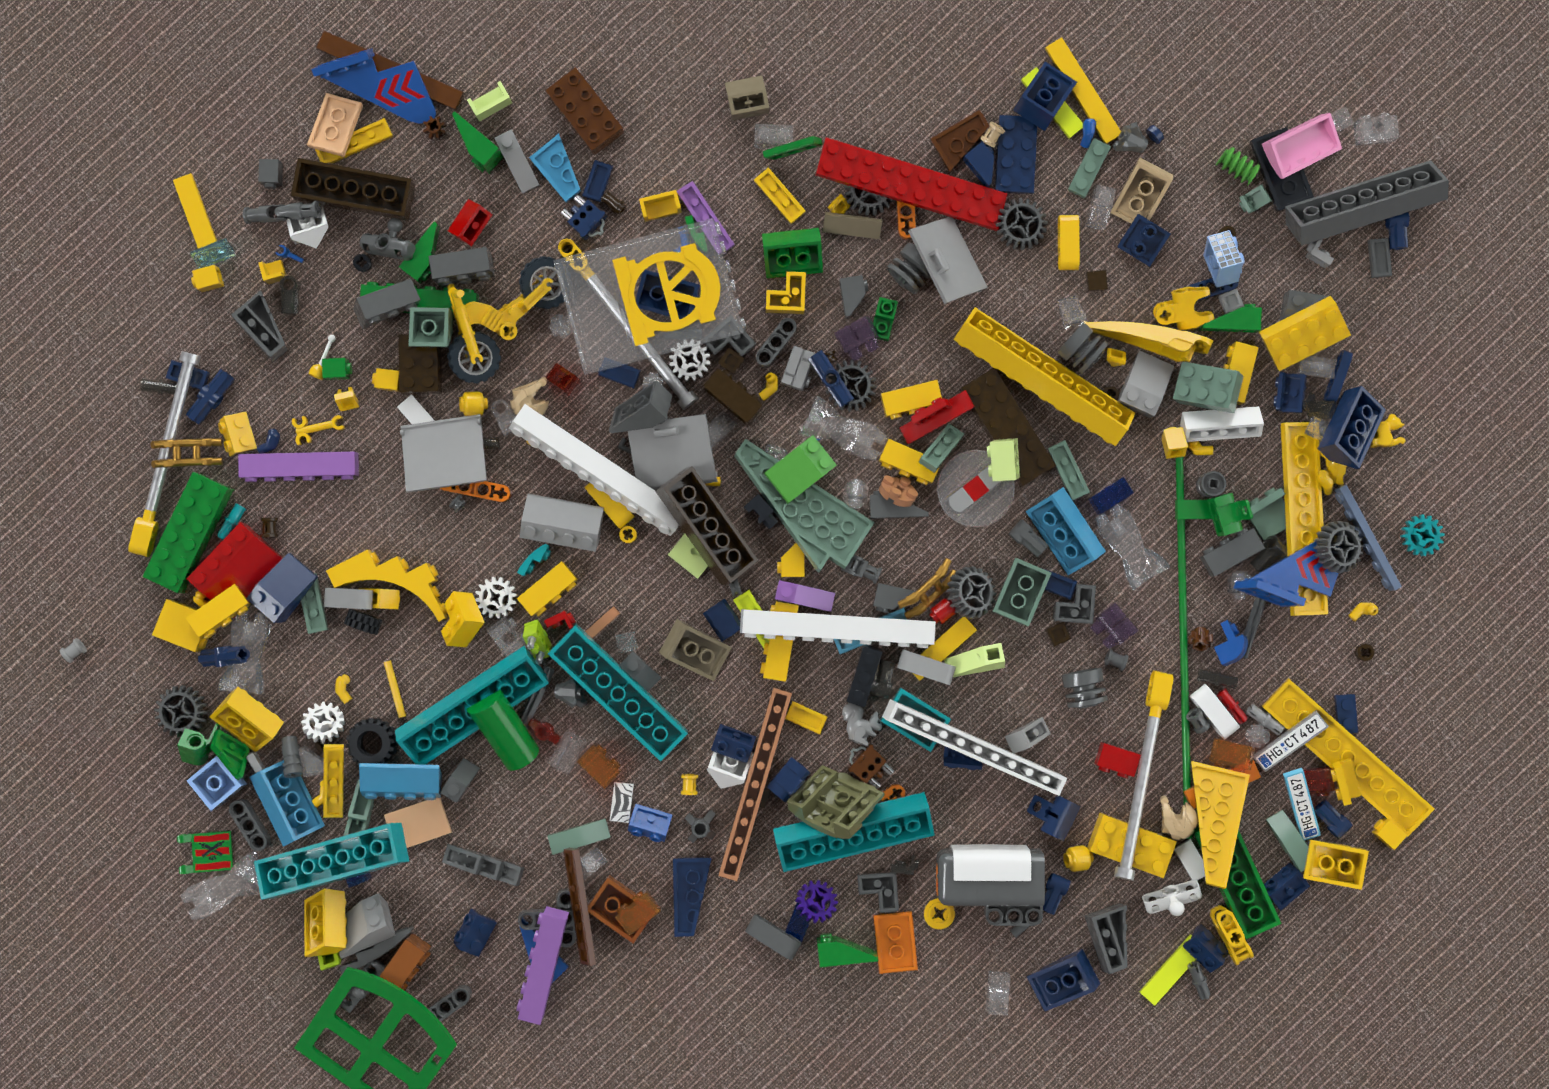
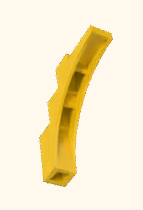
(366, 567)

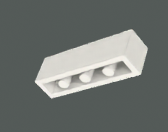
(1222, 425)

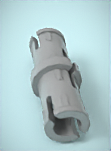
(1265, 719)

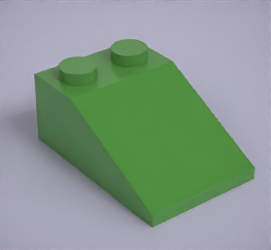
(800, 469)

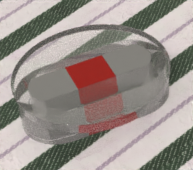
(969, 492)

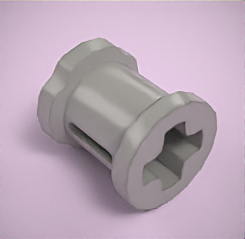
(73, 650)

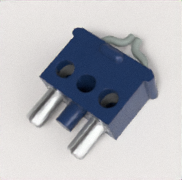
(588, 224)

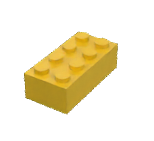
(1305, 333)
(1151, 851)

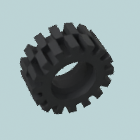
(363, 621)

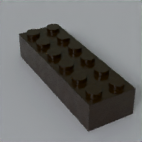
(353, 189)
(1004, 420)
(707, 525)

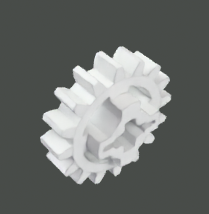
(685, 367)
(502, 608)
(323, 722)

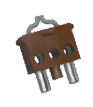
(863, 760)

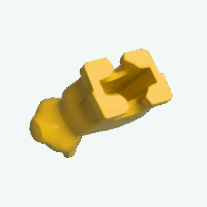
(1383, 435)

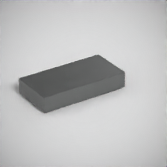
(1379, 258)

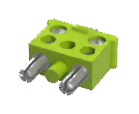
(537, 640)

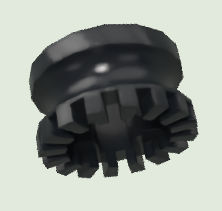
(366, 267)

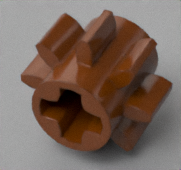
(433, 123)
(1200, 639)

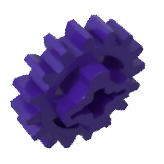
(813, 909)

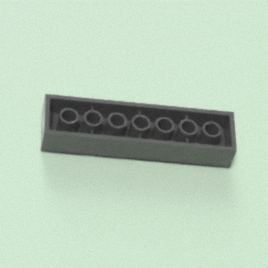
(1366, 202)

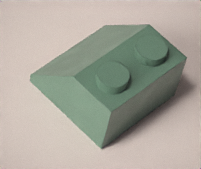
(430, 327)

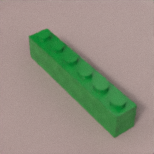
(428, 296)

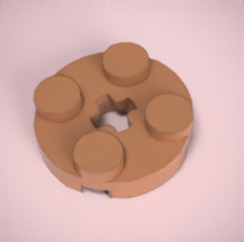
(898, 490)

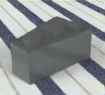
(385, 303)
(258, 323)
(1109, 936)

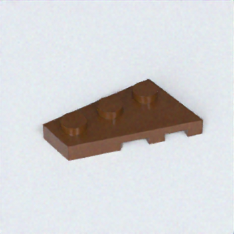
(958, 139)

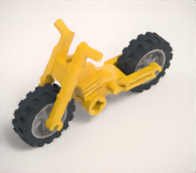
(496, 320)

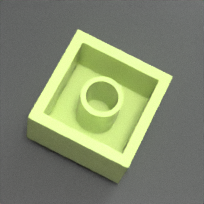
(1003, 460)

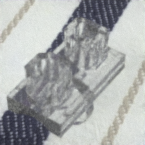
(1318, 367)

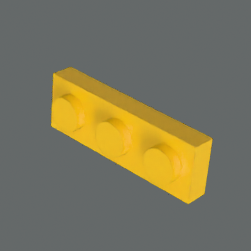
(779, 195)

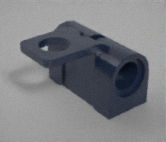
(789, 779)
(1056, 816)

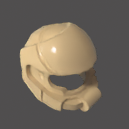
(525, 395)
(1178, 825)

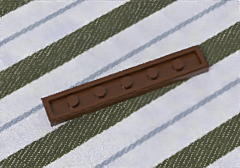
(579, 906)

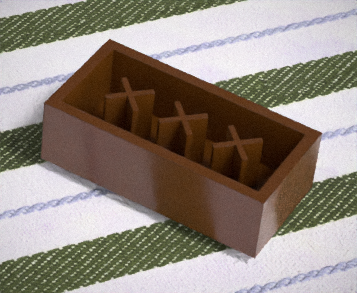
(584, 111)

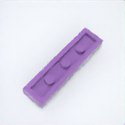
(700, 210)

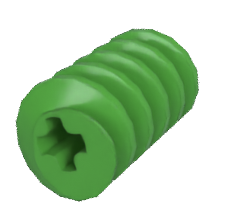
(1238, 165)

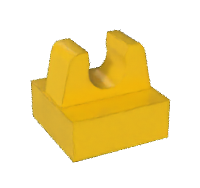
(346, 400)

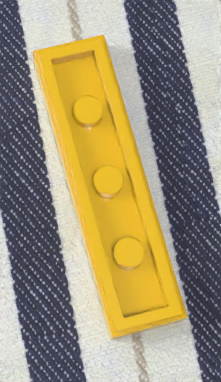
(360, 140)
(195, 210)
(949, 641)
(333, 781)

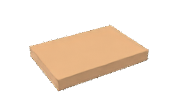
(335, 124)
(421, 821)

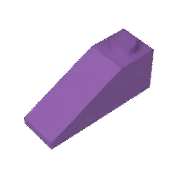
(804, 595)

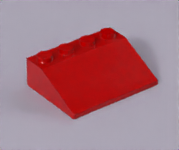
(238, 560)

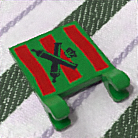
(209, 850)

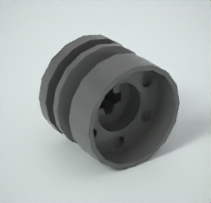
(909, 272)
(1082, 348)
(1084, 688)

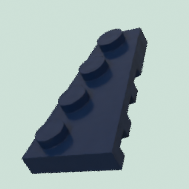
(688, 886)

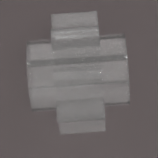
(560, 326)
(651, 378)
(1257, 736)

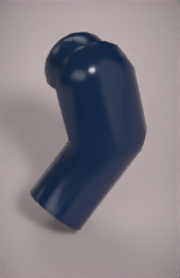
(271, 442)

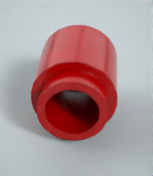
(942, 611)

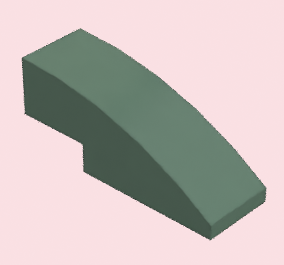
(359, 812)
(579, 836)
(1289, 839)

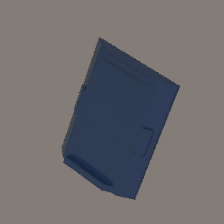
(722, 620)

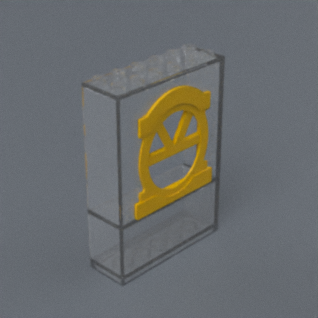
(603, 306)

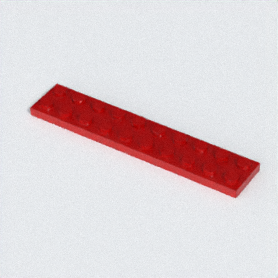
(910, 184)

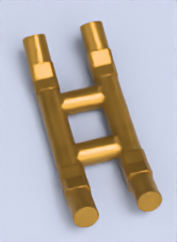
(195, 444)
(921, 595)

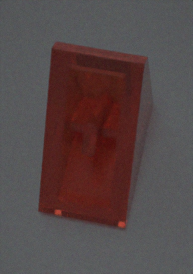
(562, 378)

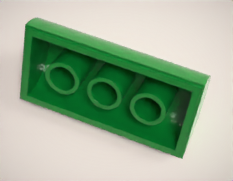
(504, 731)

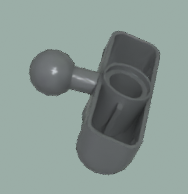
(388, 245)
(357, 994)

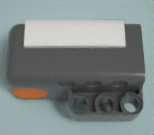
(993, 877)

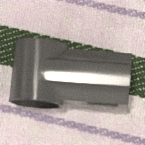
(1024, 535)

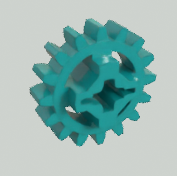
(1426, 527)

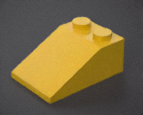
(1336, 864)

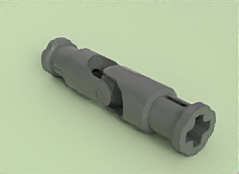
(295, 211)

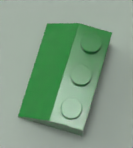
(792, 252)

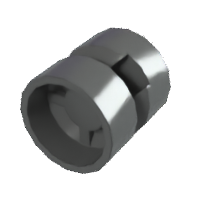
(1211, 484)

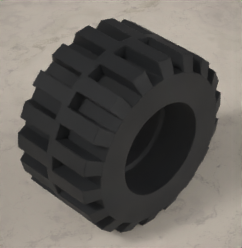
(355, 741)

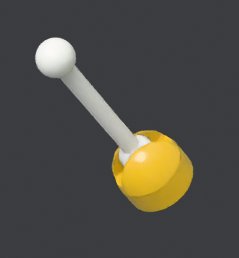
(316, 370)

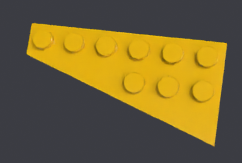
(1219, 807)

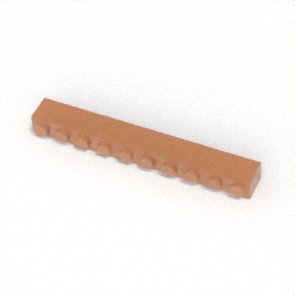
(755, 784)

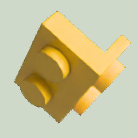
(237, 433)
(1346, 779)

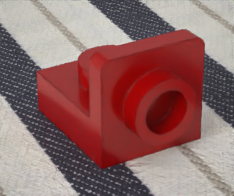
(556, 620)

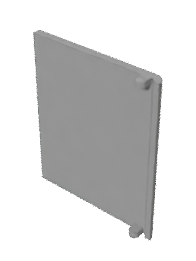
(947, 259)
(670, 448)
(443, 453)

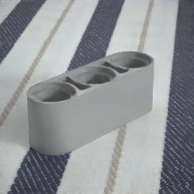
(348, 598)
(926, 667)

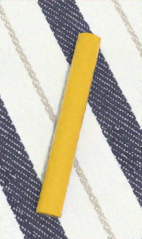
(394, 689)

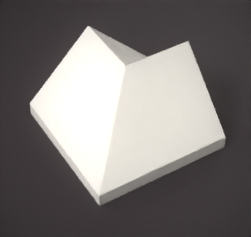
(308, 231)
(728, 771)

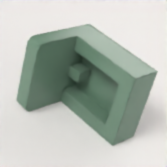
(1254, 199)

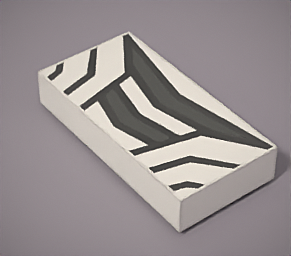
(621, 802)

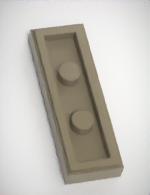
(852, 225)

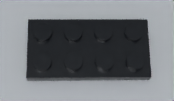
(1282, 191)

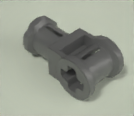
(859, 569)

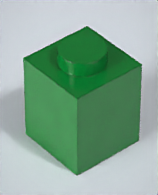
(336, 369)

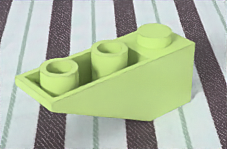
(978, 660)

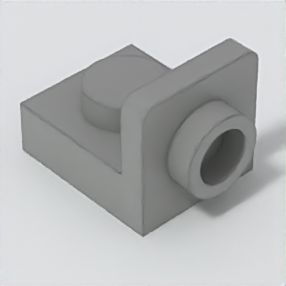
(1320, 256)

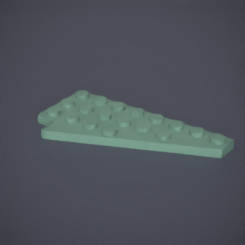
(815, 518)

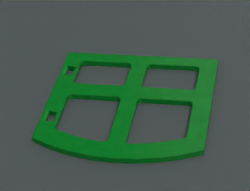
(372, 1048)

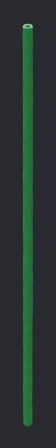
(1183, 632)

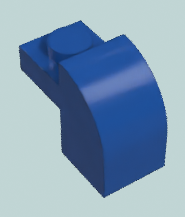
(1234, 648)

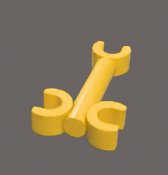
(302, 430)

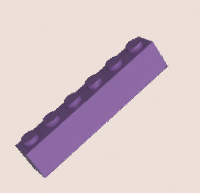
(298, 465)
(543, 965)

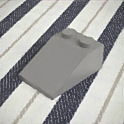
(1145, 384)
(367, 925)

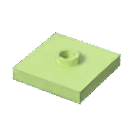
(688, 557)

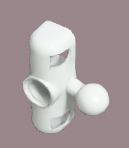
(1172, 898)

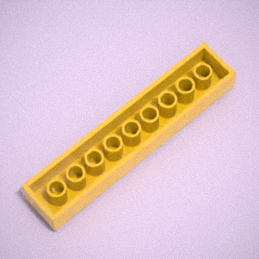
(1045, 377)

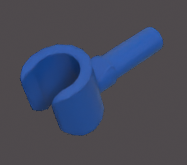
(287, 253)

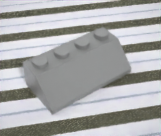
(561, 522)

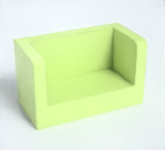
(490, 102)

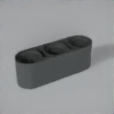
(778, 333)
(241, 820)
(773, 937)
(454, 1001)

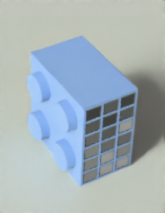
(1223, 258)
(215, 784)

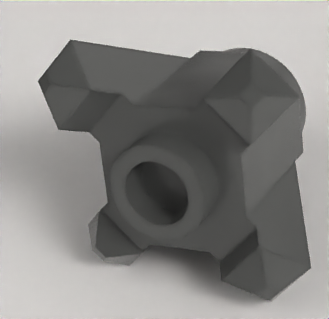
(1131, 139)
(571, 693)
(700, 826)

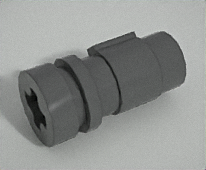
(291, 757)

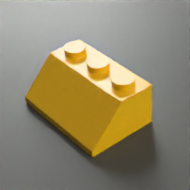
(247, 719)
(325, 923)

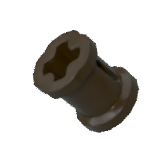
(269, 527)

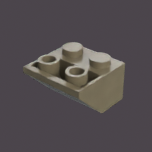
(747, 98)

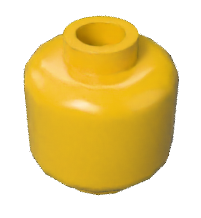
(473, 403)
(1078, 858)

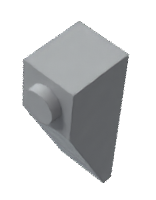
(517, 161)

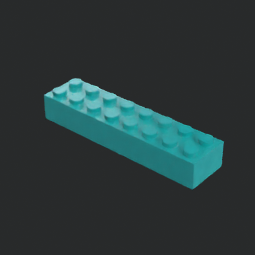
(618, 692)
(448, 719)
(886, 826)
(331, 861)

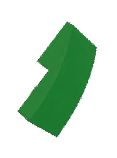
(884, 317)

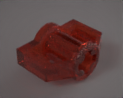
(544, 731)

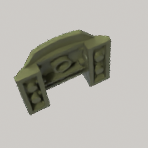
(834, 802)

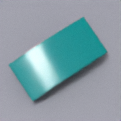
(540, 554)

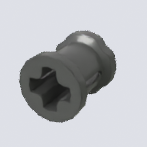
(1116, 659)
(1197, 724)

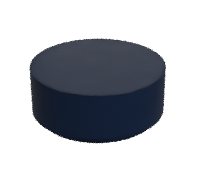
(1154, 134)

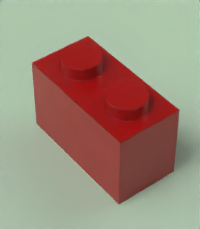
(469, 222)
(1117, 759)

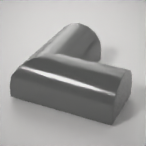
(742, 344)
(1079, 612)
(885, 885)

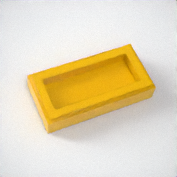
(806, 717)

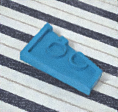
(556, 168)

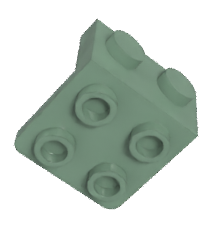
(1268, 513)

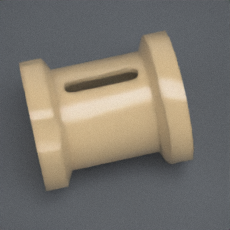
(992, 134)

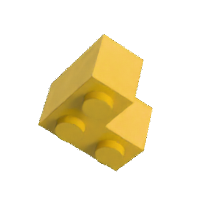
(789, 301)
(464, 619)

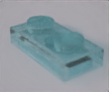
(213, 253)

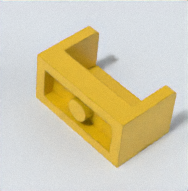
(660, 205)

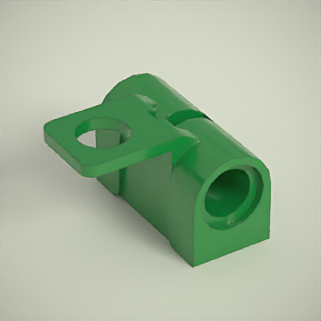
(1228, 513)
(194, 747)

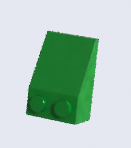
(483, 152)
(839, 951)

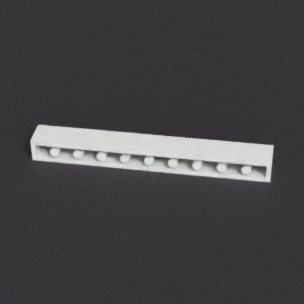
(593, 467)
(837, 627)
(974, 747)

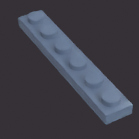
(1370, 543)

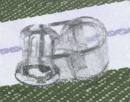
(504, 419)

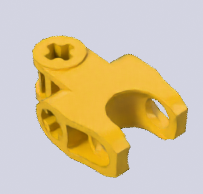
(1181, 308)
(1231, 934)

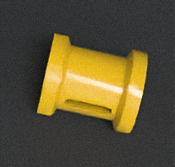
(689, 784)

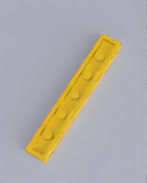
(1084, 91)

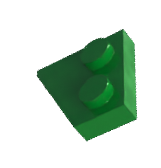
(230, 752)

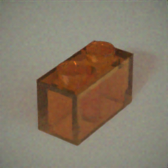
(1232, 754)
(600, 765)
(637, 912)

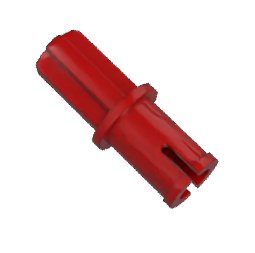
(1232, 706)

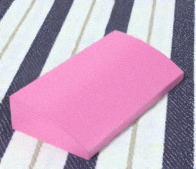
(1302, 145)

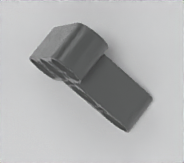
(534, 913)

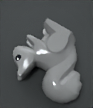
(858, 728)

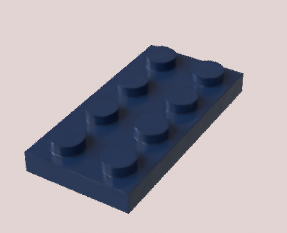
(1016, 155)

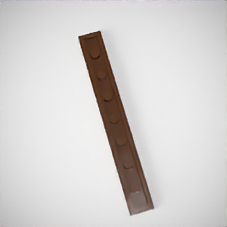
(437, 90)

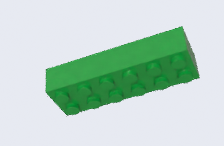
(188, 532)
(1246, 893)

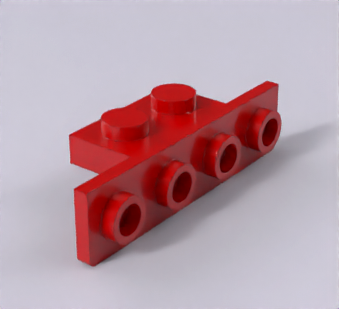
(935, 416)

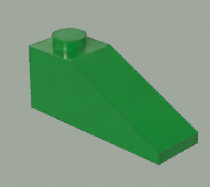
(419, 265)
(1243, 320)

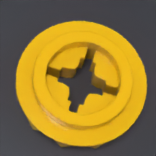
(938, 923)

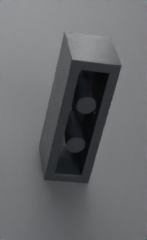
(864, 675)

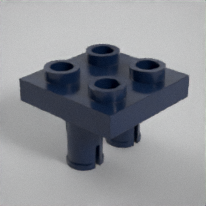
(1143, 240)

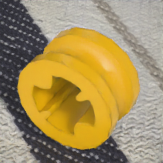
(634, 533)

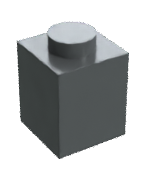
(270, 173)

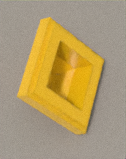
(839, 205)
(1116, 357)

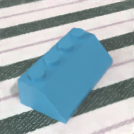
(1065, 531)
(400, 781)
(286, 803)

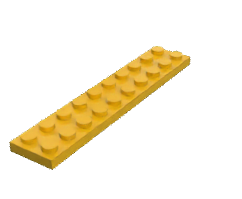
(1302, 502)
(1375, 779)

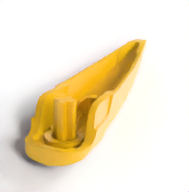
(1158, 339)

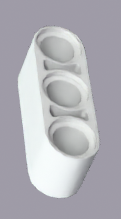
(1214, 711)

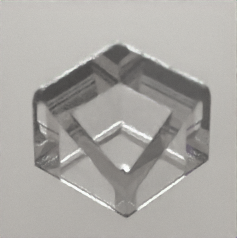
(626, 642)

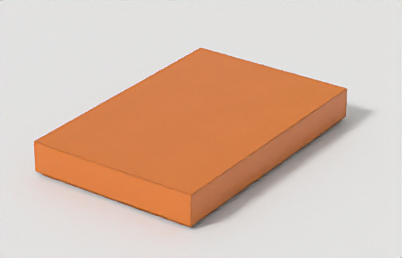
(895, 942)

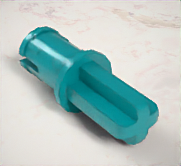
(231, 521)

